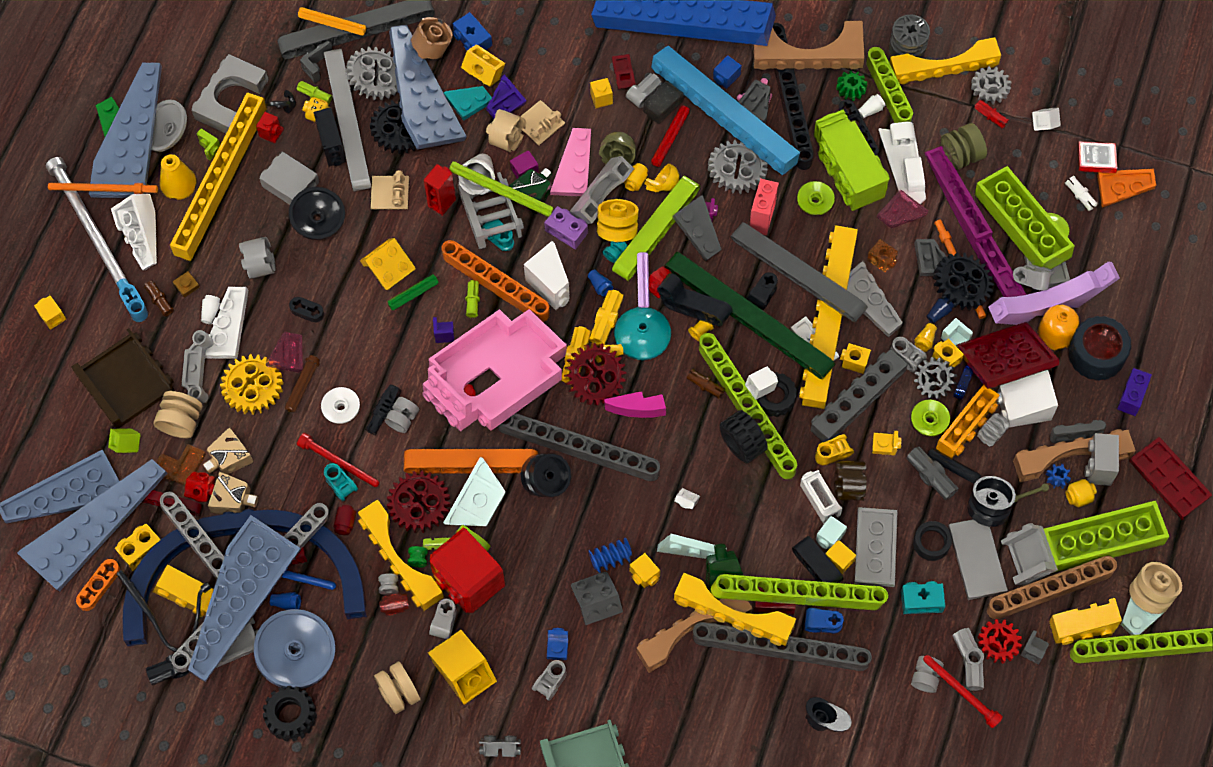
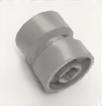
(402, 413)
(925, 677)

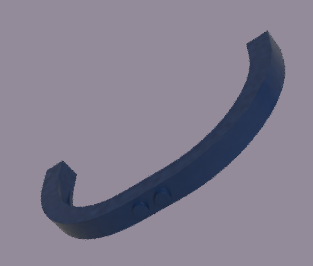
(226, 525)

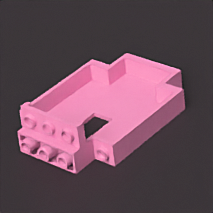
(516, 351)

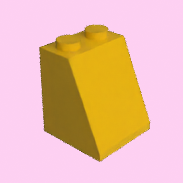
(462, 666)

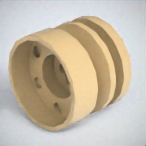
(178, 414)

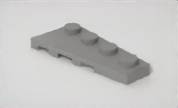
(879, 311)

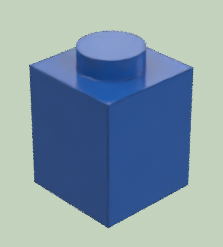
(726, 72)

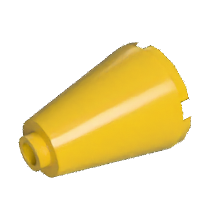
(176, 178)

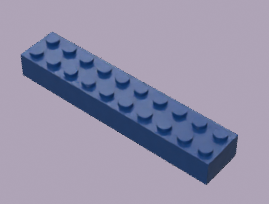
(703, 19)

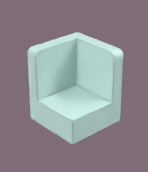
(956, 332)

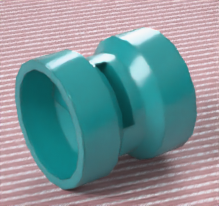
(614, 251)

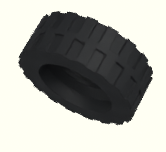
(786, 404)

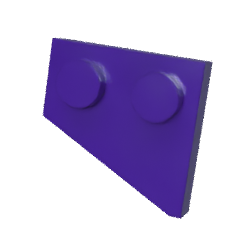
(505, 98)

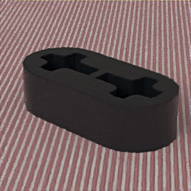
(308, 307)

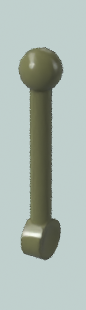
(1044, 488)

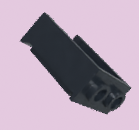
(329, 137)

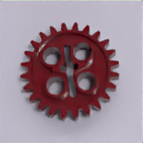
(580, 384)
(403, 511)

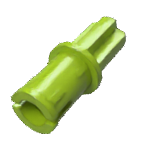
(313, 91)
(472, 299)

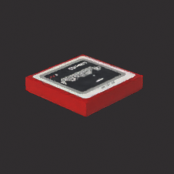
(1097, 157)

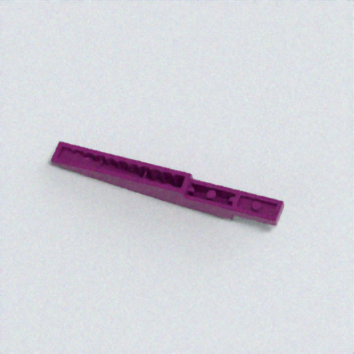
(973, 223)

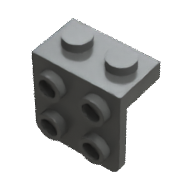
(597, 597)

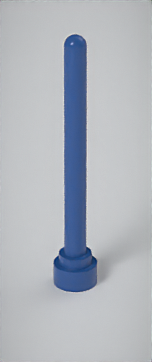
(309, 580)

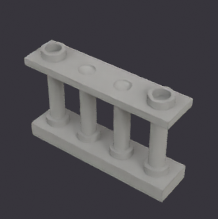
(477, 221)

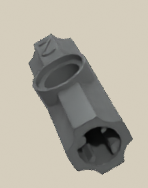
(932, 473)

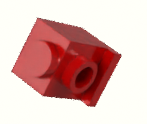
(269, 127)

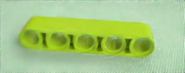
(886, 80)

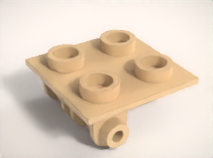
(541, 122)
(390, 191)

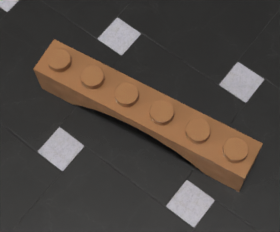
(1033, 463)
(656, 650)

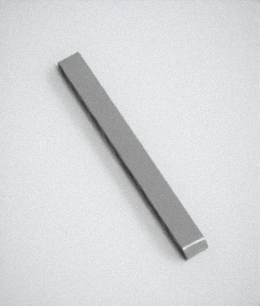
(294, 533)

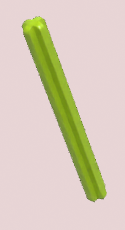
(501, 189)

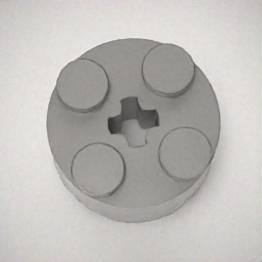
(257, 257)

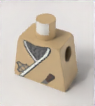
(227, 454)
(230, 495)

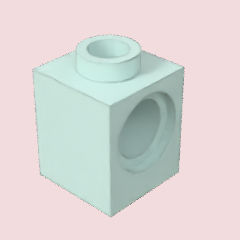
(830, 533)

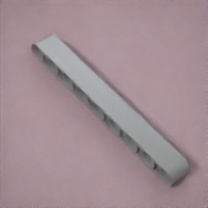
(347, 120)

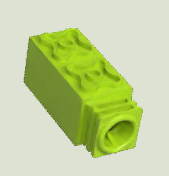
(850, 160)

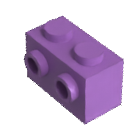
(566, 227)

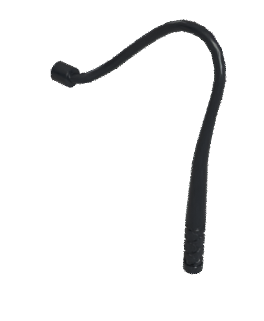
(137, 596)

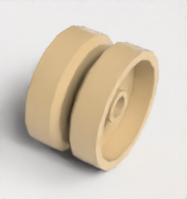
(1155, 588)
(399, 686)

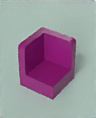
(523, 163)

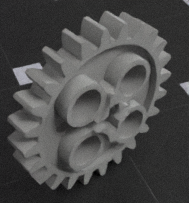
(385, 72)
(725, 160)

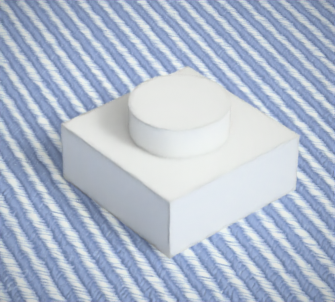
(687, 499)

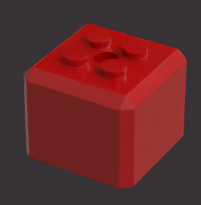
(466, 571)

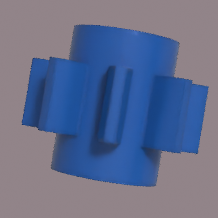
(1058, 471)

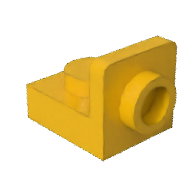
(886, 443)

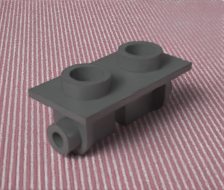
(508, 746)

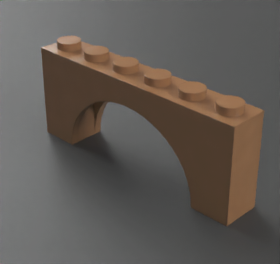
(844, 52)

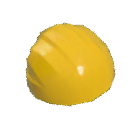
(665, 179)

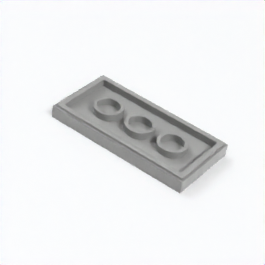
(876, 547)
(977, 559)

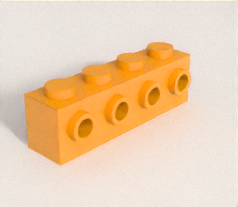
(967, 422)

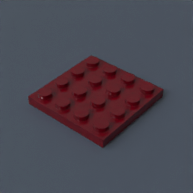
(1007, 355)

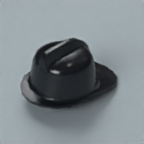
(824, 716)

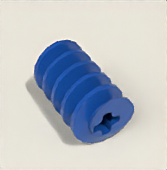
(611, 555)

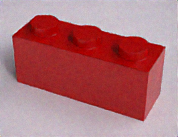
(440, 189)

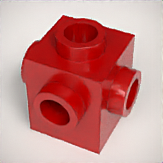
(199, 486)

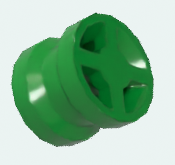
(417, 556)

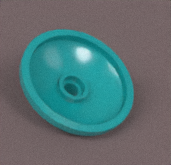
(642, 343)

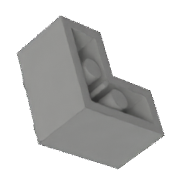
(1104, 459)

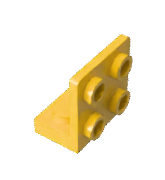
(388, 263)

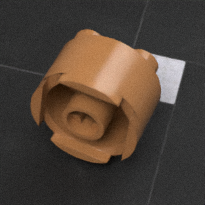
(431, 38)

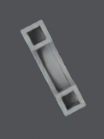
(611, 176)

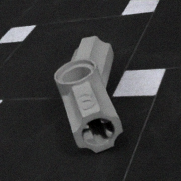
(973, 670)

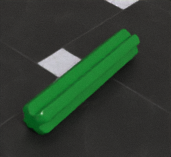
(412, 292)

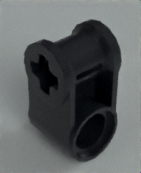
(762, 293)

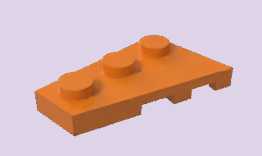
(1124, 184)

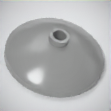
(169, 125)

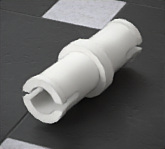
(1081, 193)

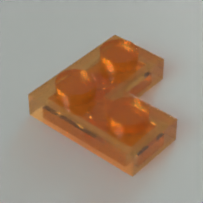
(180, 470)

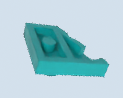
(468, 100)

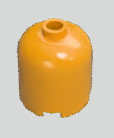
(1058, 326)

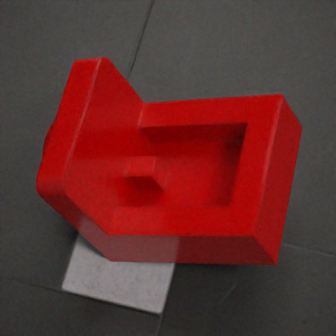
(656, 279)

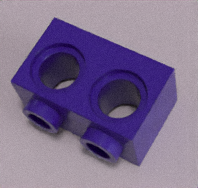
(1134, 392)

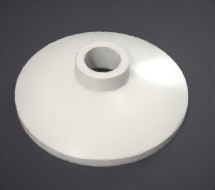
(340, 397)

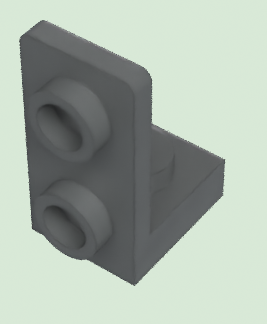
(310, 59)

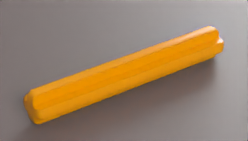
(332, 21)

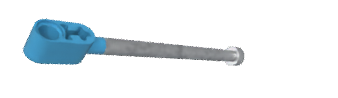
(57, 167)

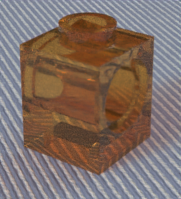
(879, 249)

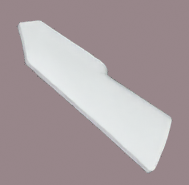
(904, 159)

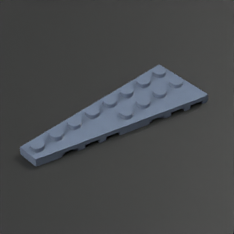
(74, 540)

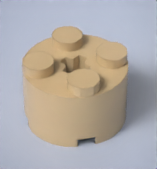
(506, 130)

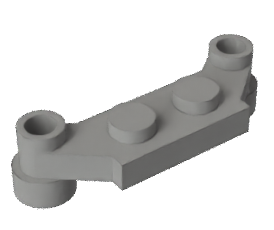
(194, 365)

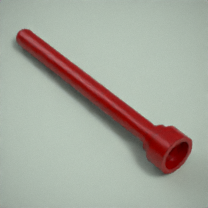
(306, 442)
(992, 717)

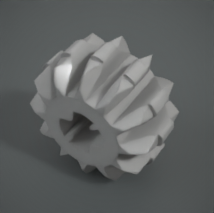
(993, 429)

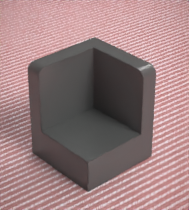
(1034, 648)

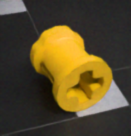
(700, 329)

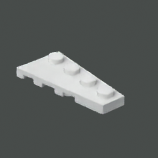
(228, 325)

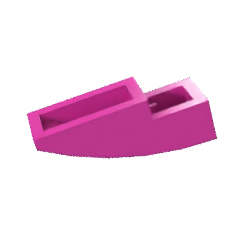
(636, 406)

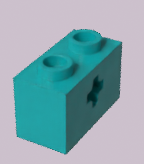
(914, 604)

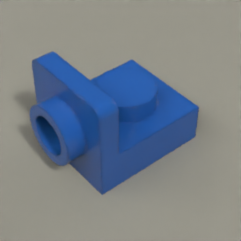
(557, 644)

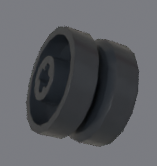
(545, 475)
(991, 501)

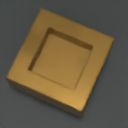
(186, 284)

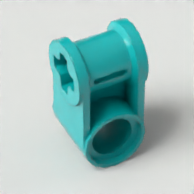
(503, 240)
(341, 484)

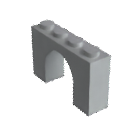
(230, 73)

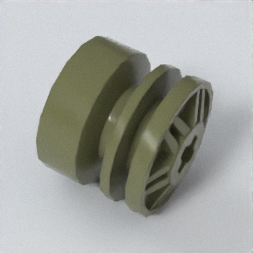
(964, 146)

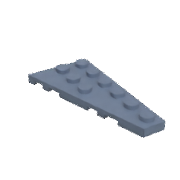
(62, 491)

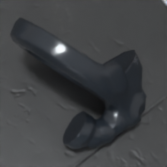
(286, 105)

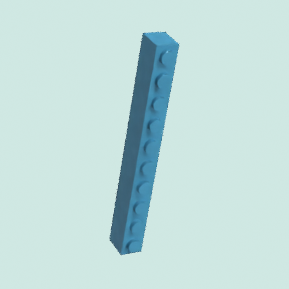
(725, 110)

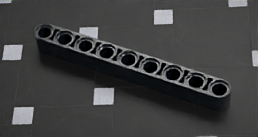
(793, 103)

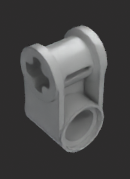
(1033, 276)
(910, 354)
(443, 622)
(549, 683)

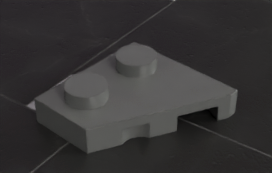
(757, 100)
(927, 256)

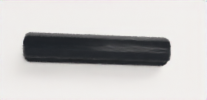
(954, 466)

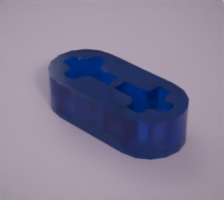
(963, 383)

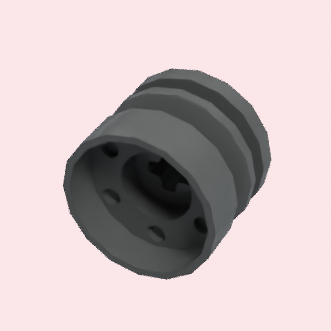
(909, 36)

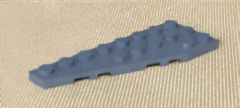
(422, 101)
(128, 144)
(246, 577)

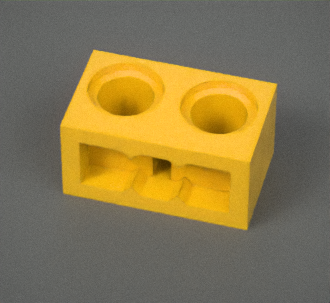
(135, 542)

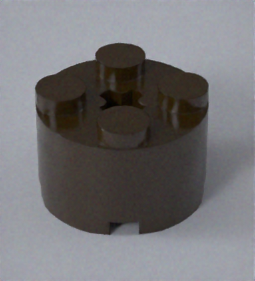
(851, 480)

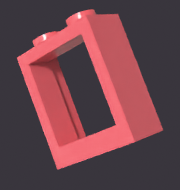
(764, 206)

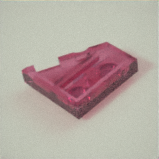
(901, 210)
(287, 353)

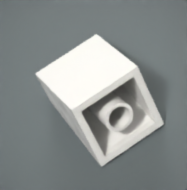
(547, 276)
(1028, 400)

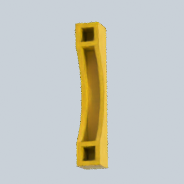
(912, 68)
(422, 586)
(772, 625)

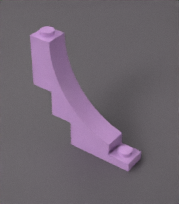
(1071, 293)

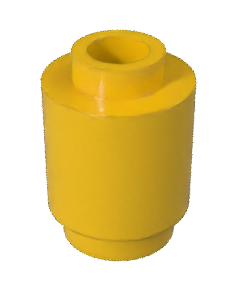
(636, 177)

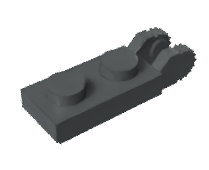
(1070, 433)

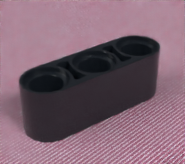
(816, 561)

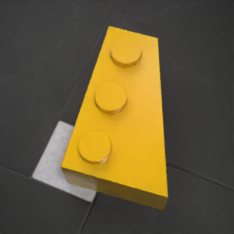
(182, 590)
(1085, 623)

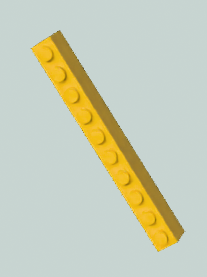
(218, 177)
(828, 319)

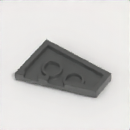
(698, 227)

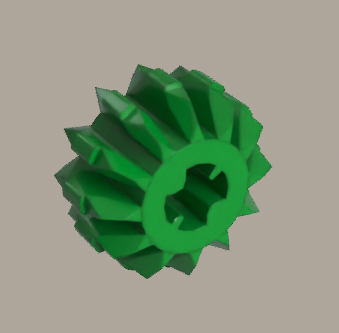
(851, 85)

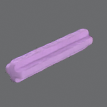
(643, 279)

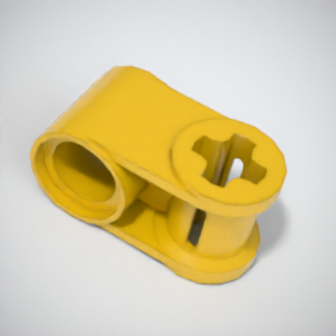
(836, 448)

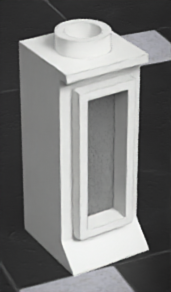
(820, 495)

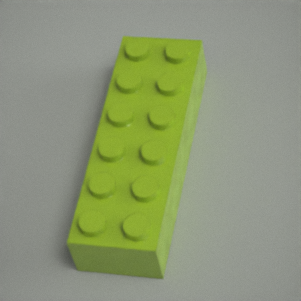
(1024, 219)
(1106, 535)

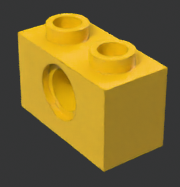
(483, 65)

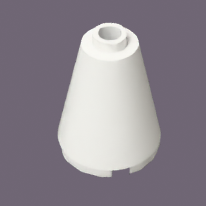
(482, 164)

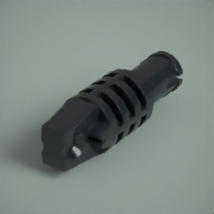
(382, 408)

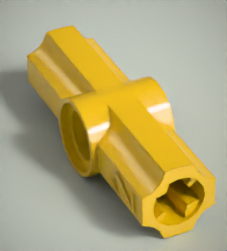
(606, 317)
(579, 339)

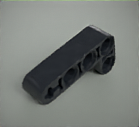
(692, 303)

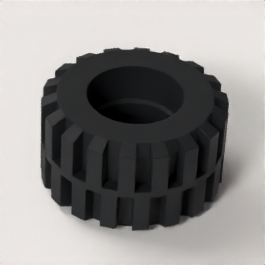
(743, 436)
(301, 724)

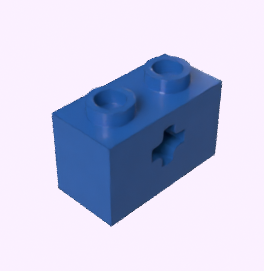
(471, 32)

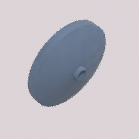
(294, 631)

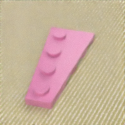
(574, 166)

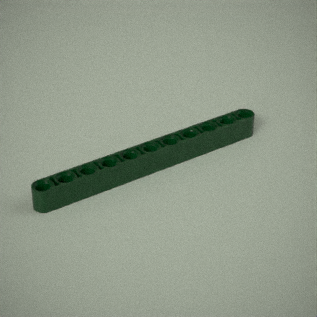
(752, 316)

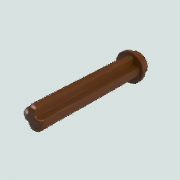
(302, 383)

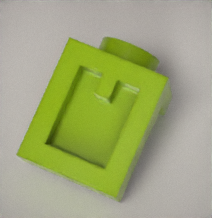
(209, 142)

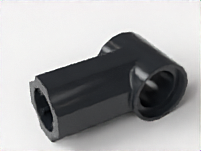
(165, 670)

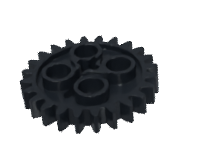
(383, 122)
(965, 288)

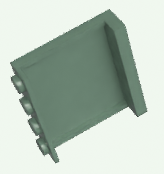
(585, 749)

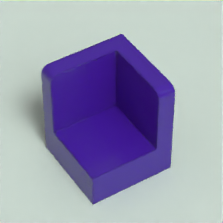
(443, 331)

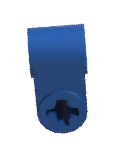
(821, 621)

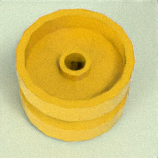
(617, 220)

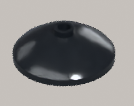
(313, 203)

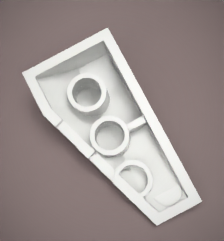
(138, 223)

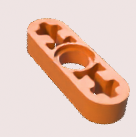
(84, 593)

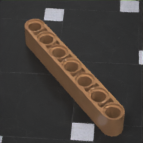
(1057, 580)

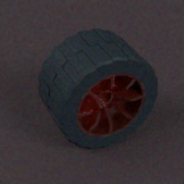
(1099, 348)

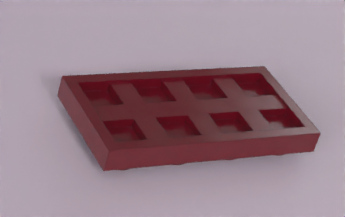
(1170, 478)

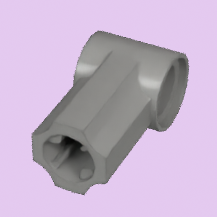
(639, 92)

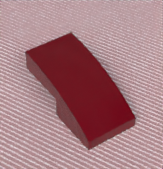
(623, 71)

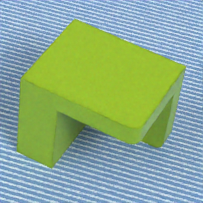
(124, 440)

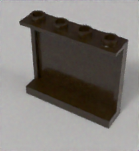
(124, 379)

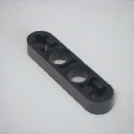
(855, 115)

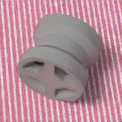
(388, 584)

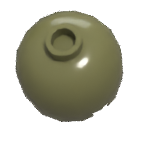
(617, 145)

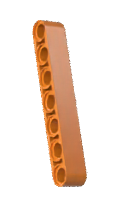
(491, 273)
(464, 460)

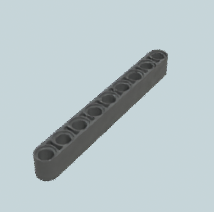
(376, 21)
(799, 272)
(585, 452)
(789, 653)

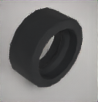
(937, 527)

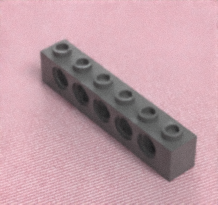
(889, 361)

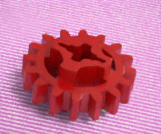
(999, 631)

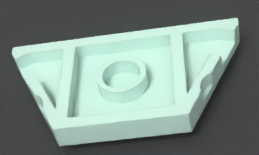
(477, 498)

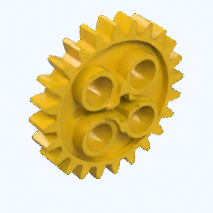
(251, 384)

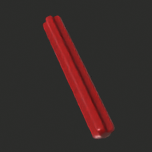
(670, 136)

